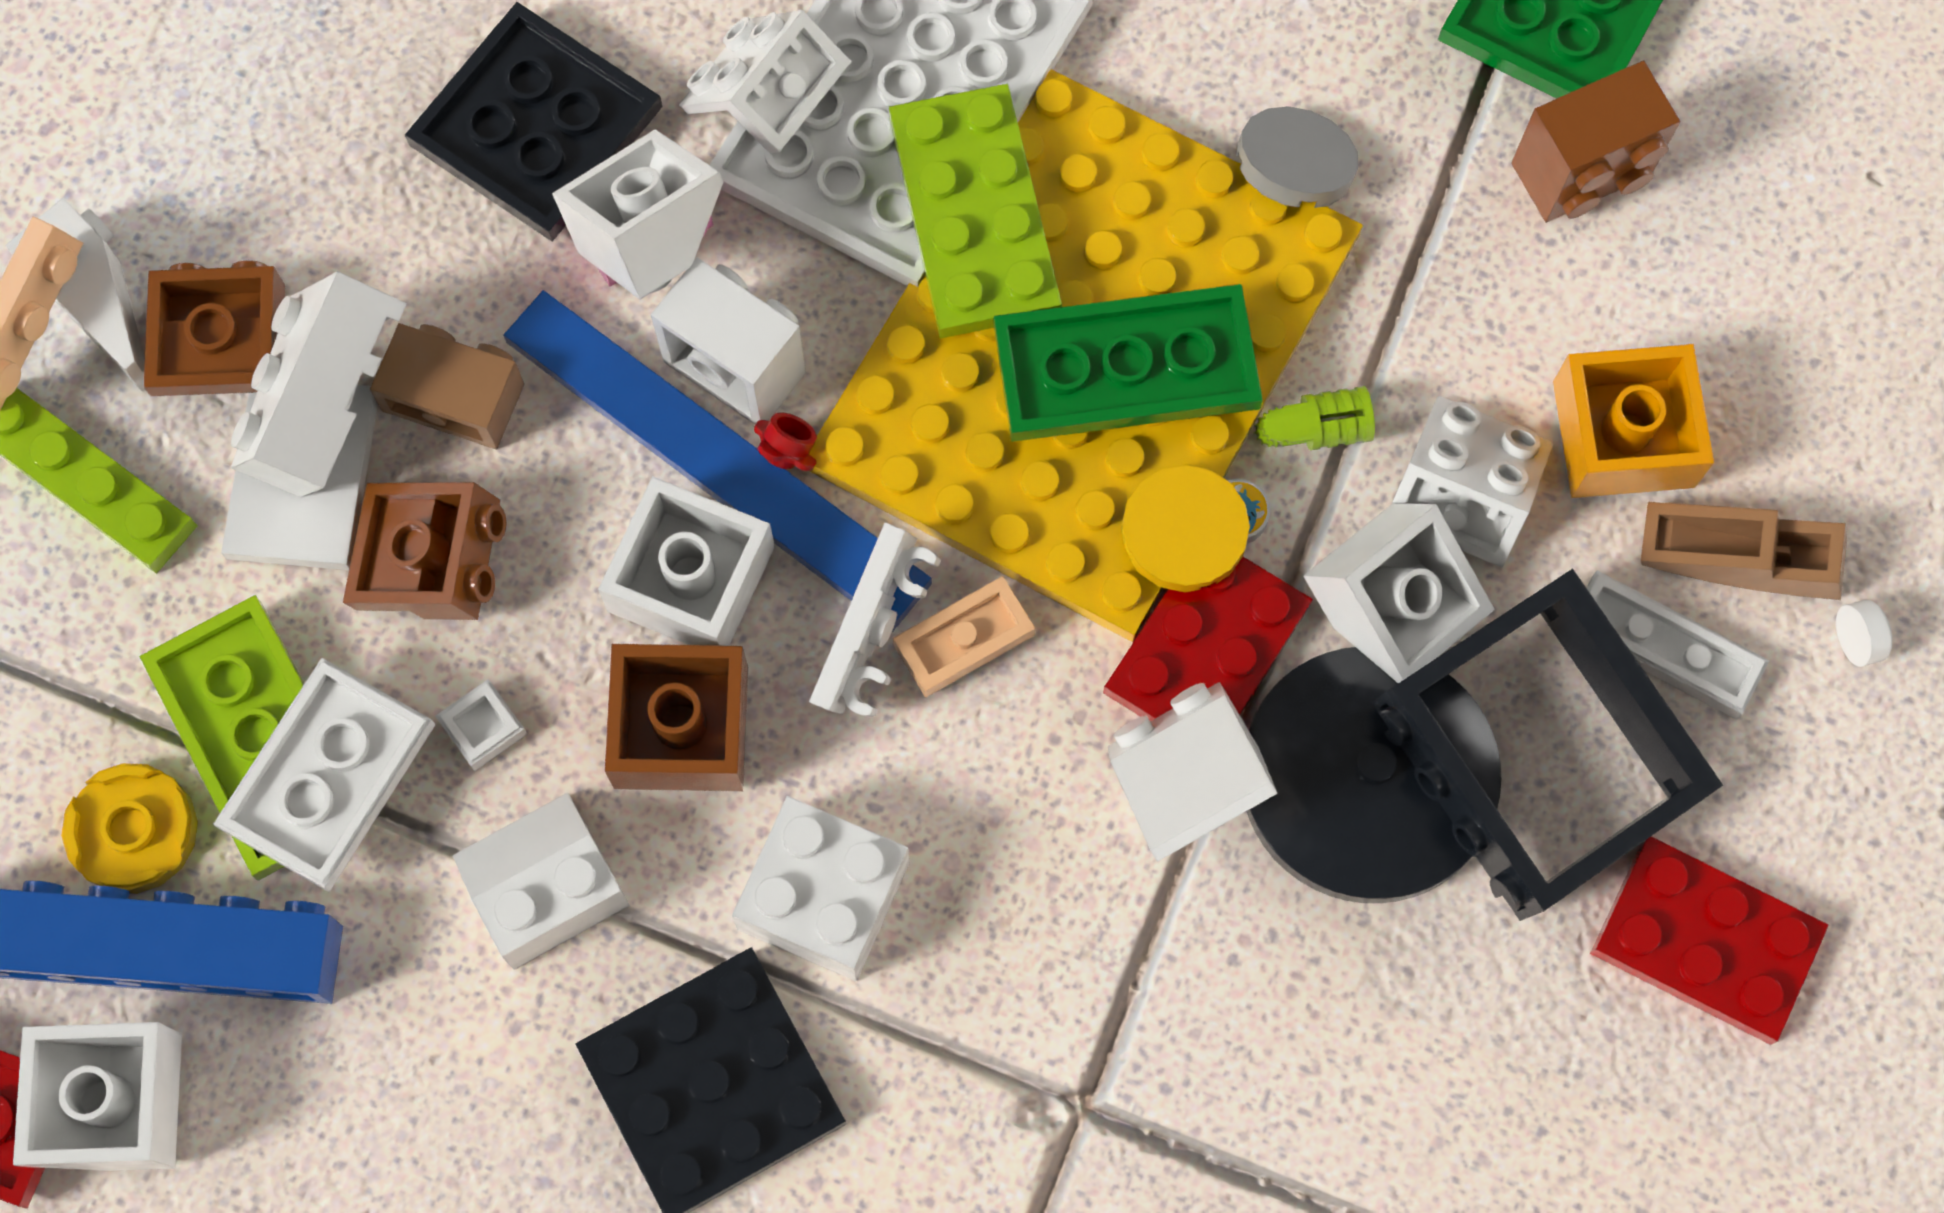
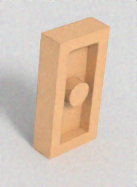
(964, 636)

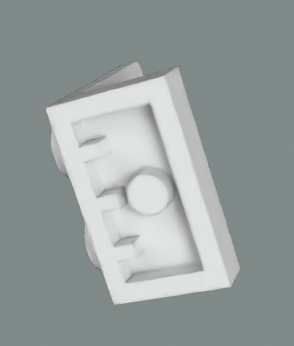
(768, 75)
(1477, 476)

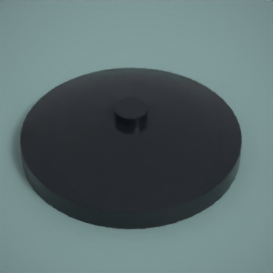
(1349, 797)

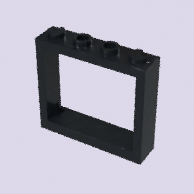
(1623, 692)

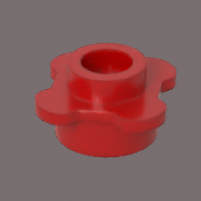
(786, 441)

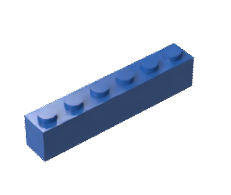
(169, 943)

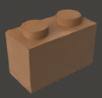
(448, 384)

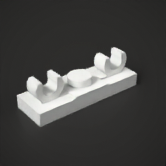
(870, 621)

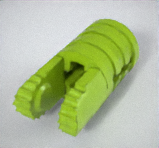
(1303, 424)

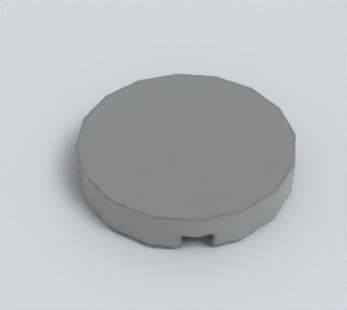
(1297, 156)

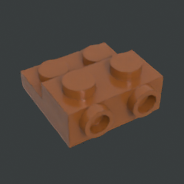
(209, 327)
(425, 549)

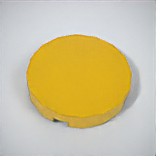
(1185, 528)
(130, 828)

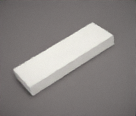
(1680, 648)

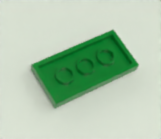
(1127, 362)

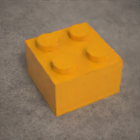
(1632, 421)

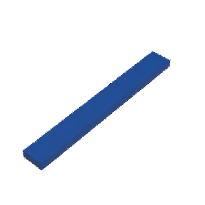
(699, 446)

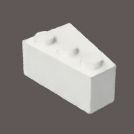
(311, 382)

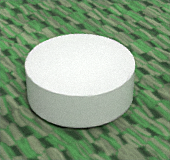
(1864, 632)

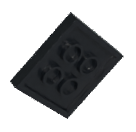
(531, 117)
(710, 1084)

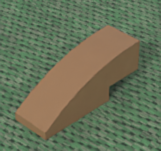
(1746, 549)

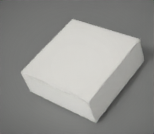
(481, 725)

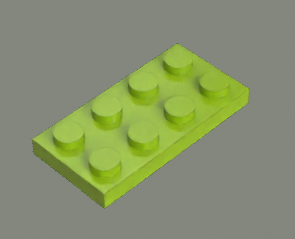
(973, 208)
(226, 696)

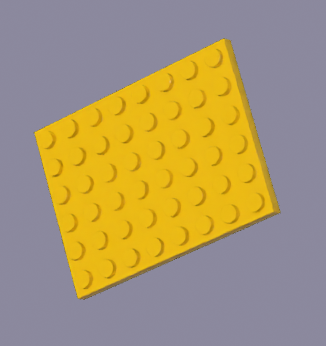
(1123, 218)

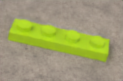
(91, 482)

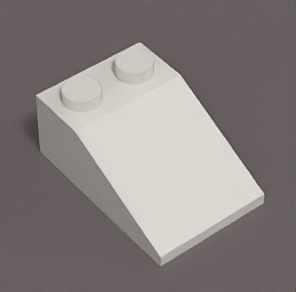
(1189, 768)

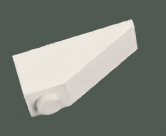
(97, 290)

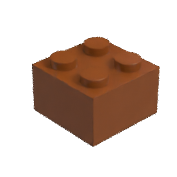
(1595, 142)
(676, 717)

